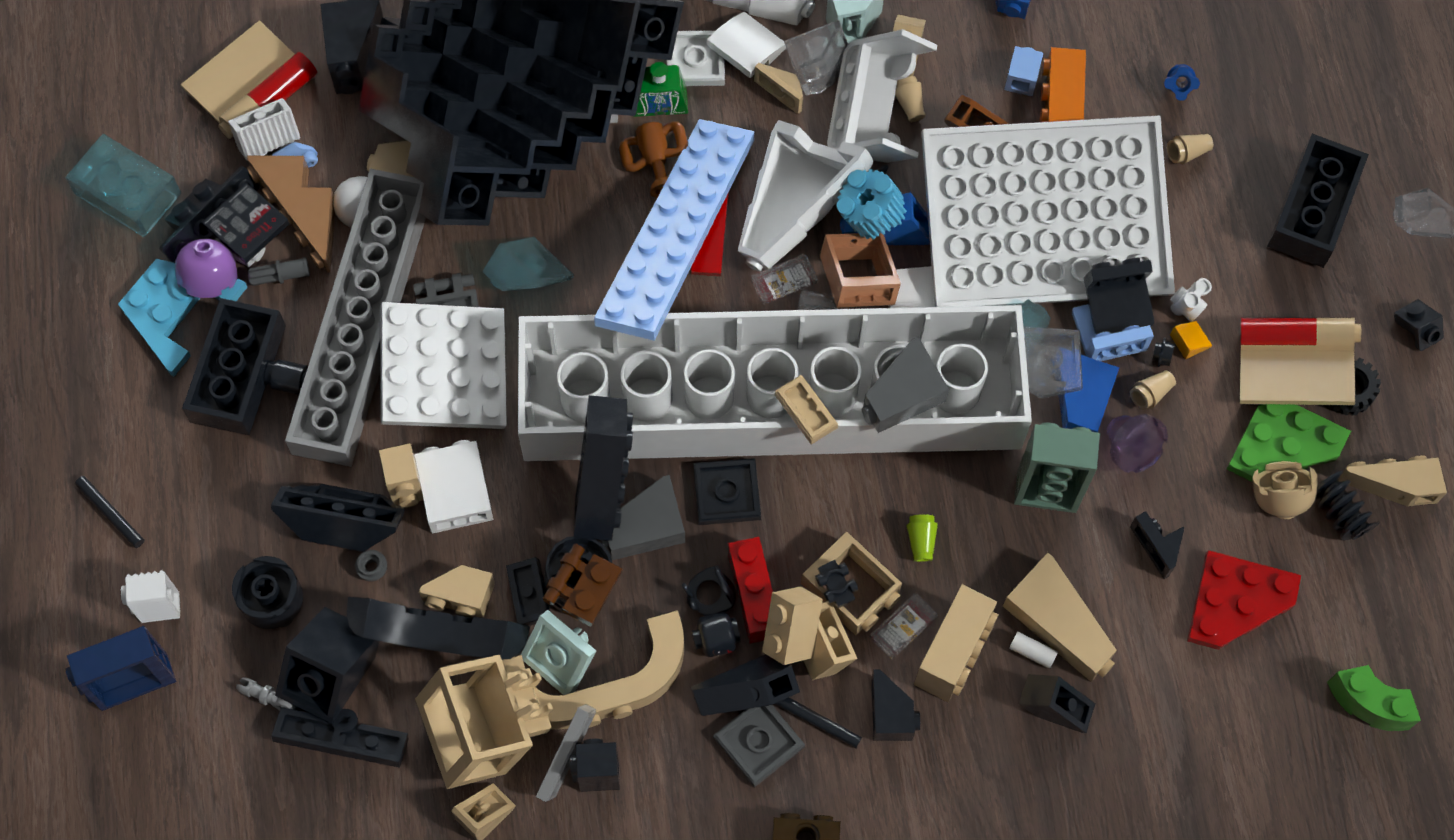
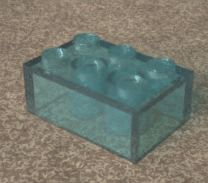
(123, 185)

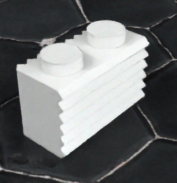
(264, 129)
(151, 597)

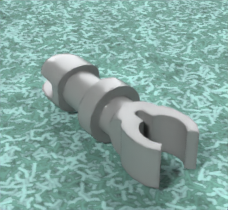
(265, 694)

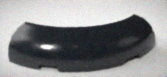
(435, 629)

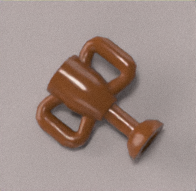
(654, 150)

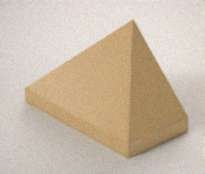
(781, 85)

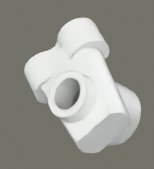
(1188, 301)

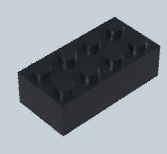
(1318, 200)
(233, 366)
(602, 468)

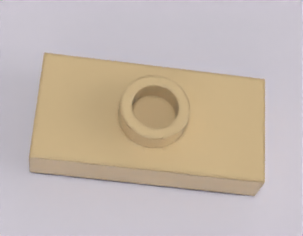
(806, 409)

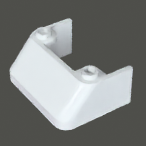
(868, 92)

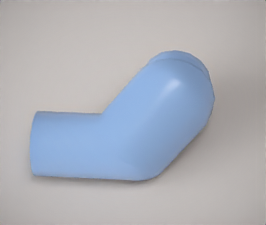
(299, 149)

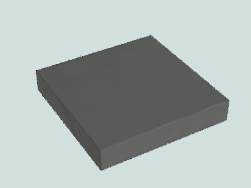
(759, 742)

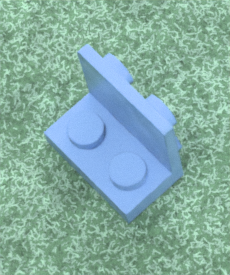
(1108, 345)

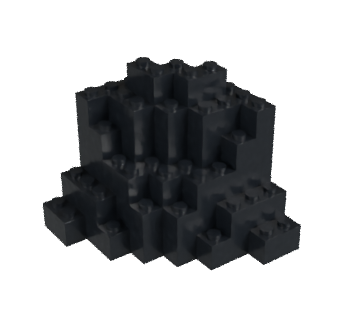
(507, 90)

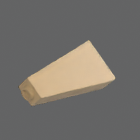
(1060, 618)

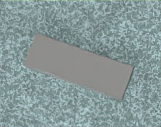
(561, 761)

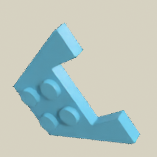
(159, 305)

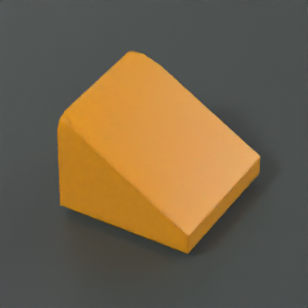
(1190, 339)

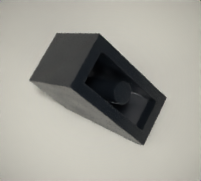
(1057, 702)
(892, 710)

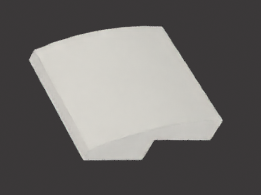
(745, 43)

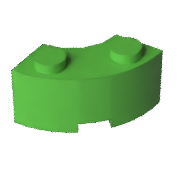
(1374, 701)

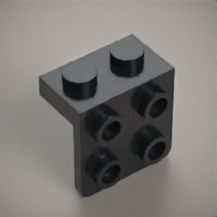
(1119, 295)

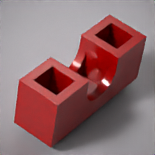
(753, 583)

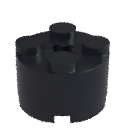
(258, 578)

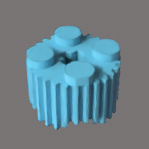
(871, 203)

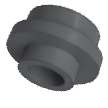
(369, 557)

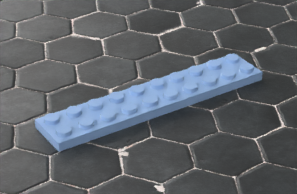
(674, 230)

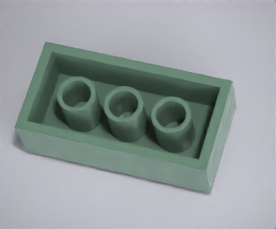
(1057, 467)

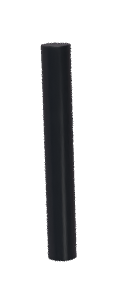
(109, 512)
(820, 721)

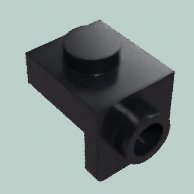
(1422, 322)

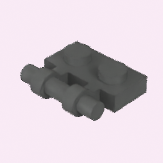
(456, 282)

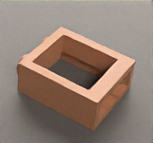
(860, 291)

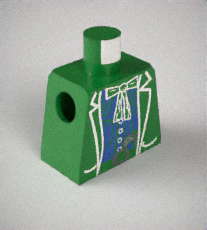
(662, 91)

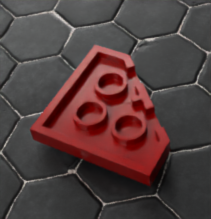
(1238, 598)

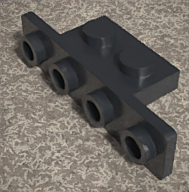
(201, 203)

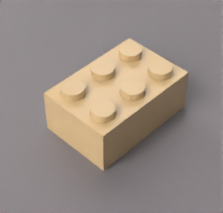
(957, 644)

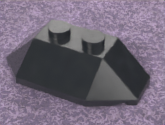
(337, 515)

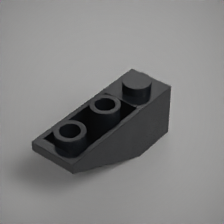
(746, 687)

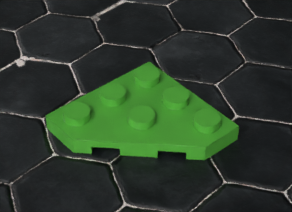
(1288, 435)

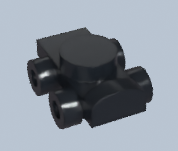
(837, 587)

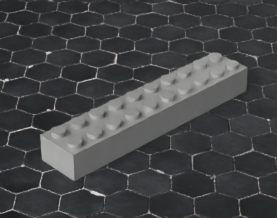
(348, 345)

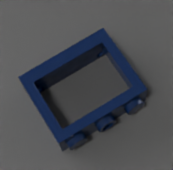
(120, 668)

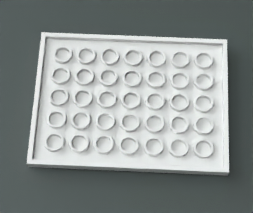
(1042, 203)

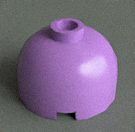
(205, 268)

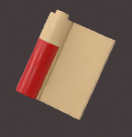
(248, 76)
(1298, 361)

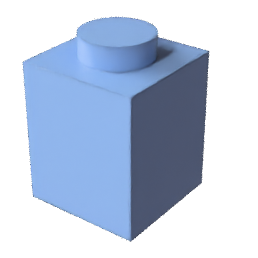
(1023, 71)

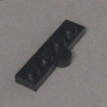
(341, 737)

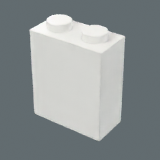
(453, 486)

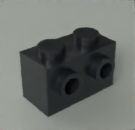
(595, 766)

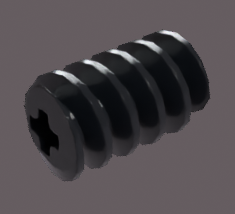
(1344, 508)

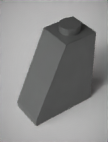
(905, 389)
(648, 522)

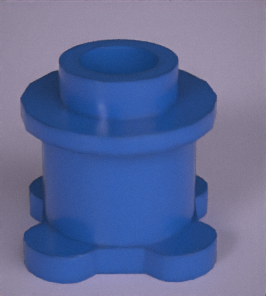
(1181, 89)

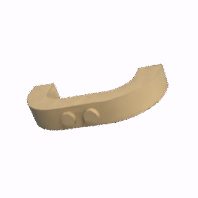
(625, 694)

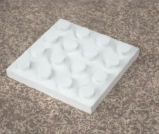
(442, 366)

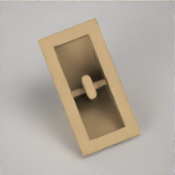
(483, 811)

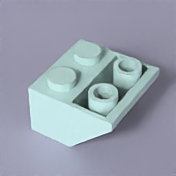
(854, 16)

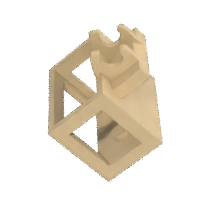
(484, 723)

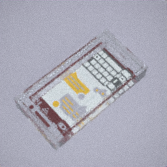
(784, 279)
(903, 625)

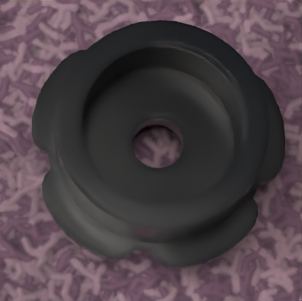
(1163, 352)

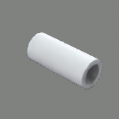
(1033, 650)

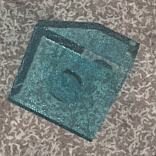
(525, 266)

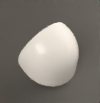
(347, 199)

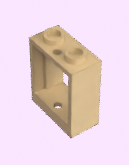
(843, 547)

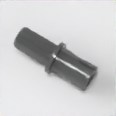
(279, 272)

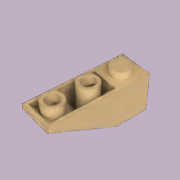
(1403, 482)

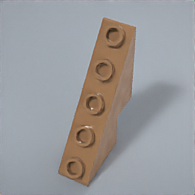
(305, 207)

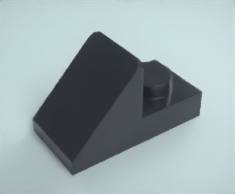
(1160, 549)

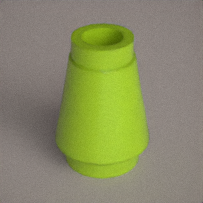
(922, 536)

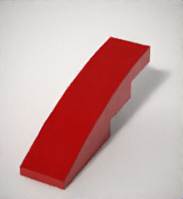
(710, 255)

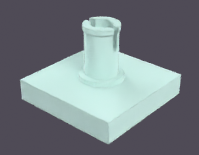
(558, 653)

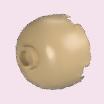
(1285, 489)

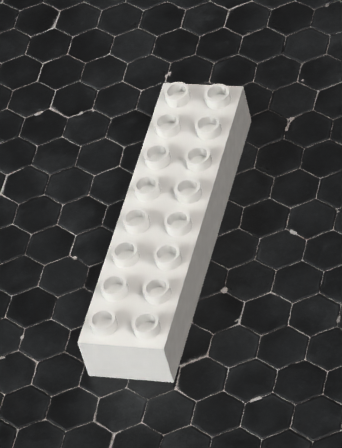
(715, 376)

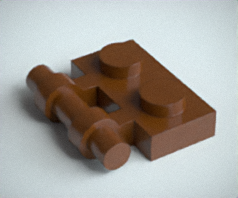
(591, 590)

